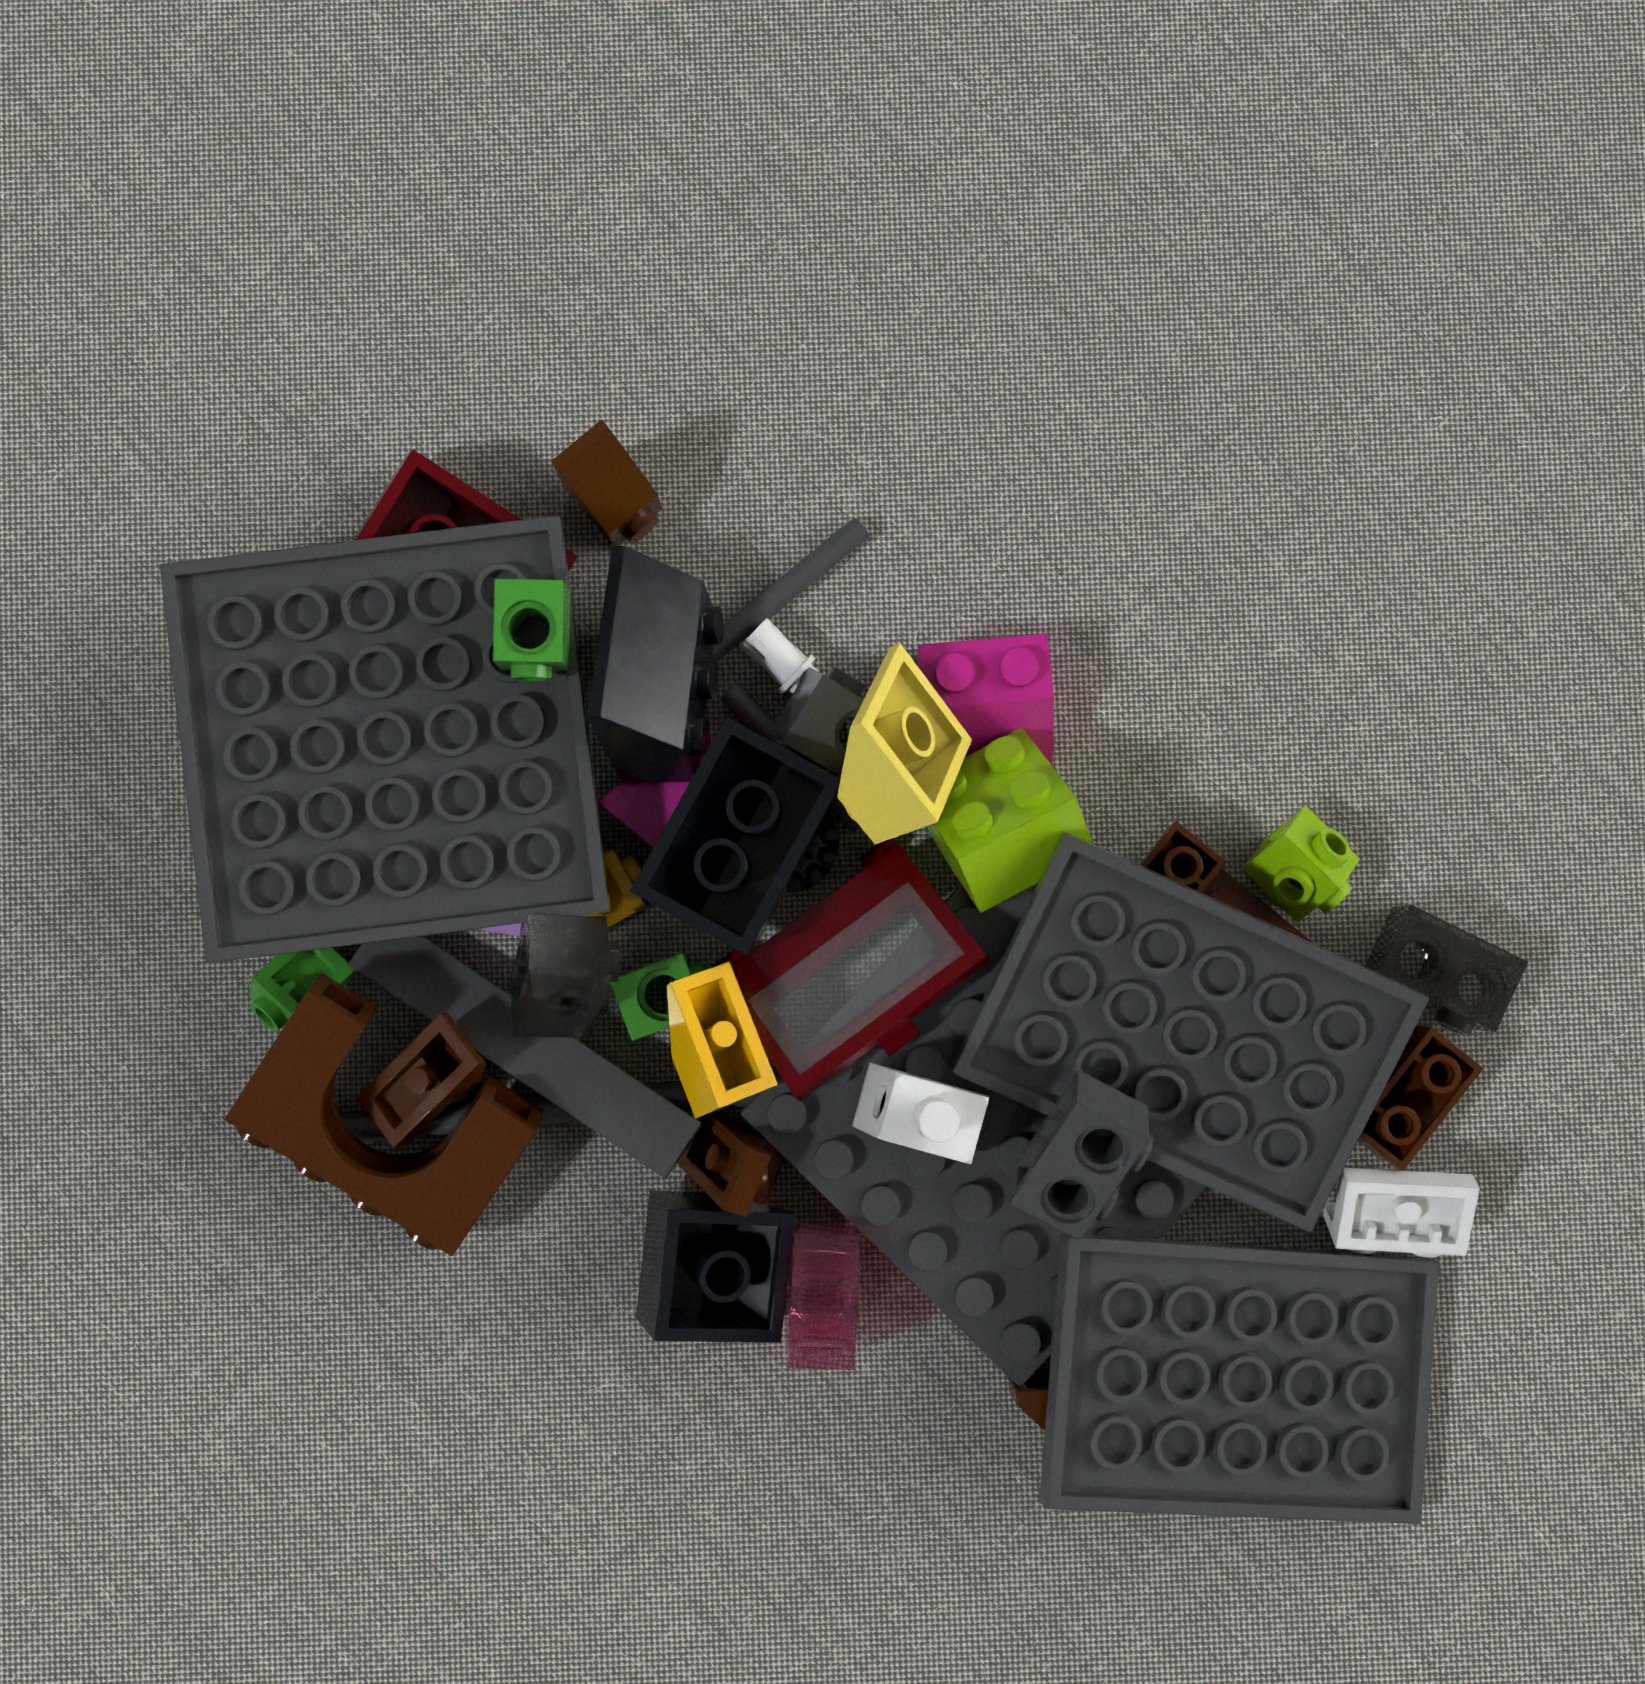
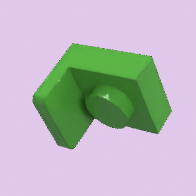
(287, 977)

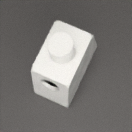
(920, 1113)

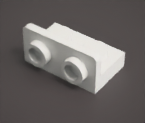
(1402, 1212)

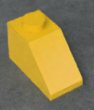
(715, 1041)

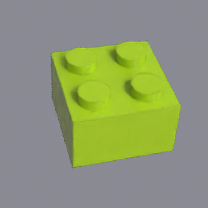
(1005, 819)

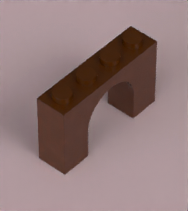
(427, 1192)

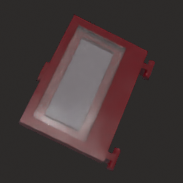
(854, 970)

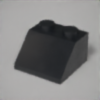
(713, 1270)

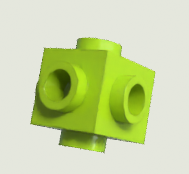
(1303, 865)

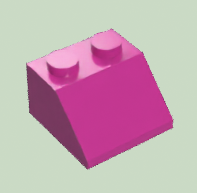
(995, 686)

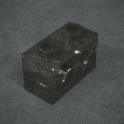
(1446, 958)

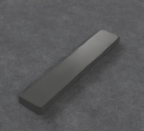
(552, 1066)

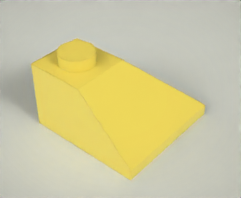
(900, 752)

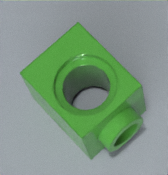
(523, 599)
(633, 994)

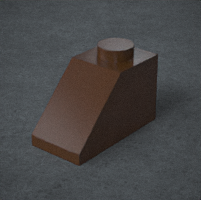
(608, 486)

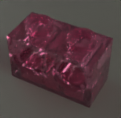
(823, 1297)

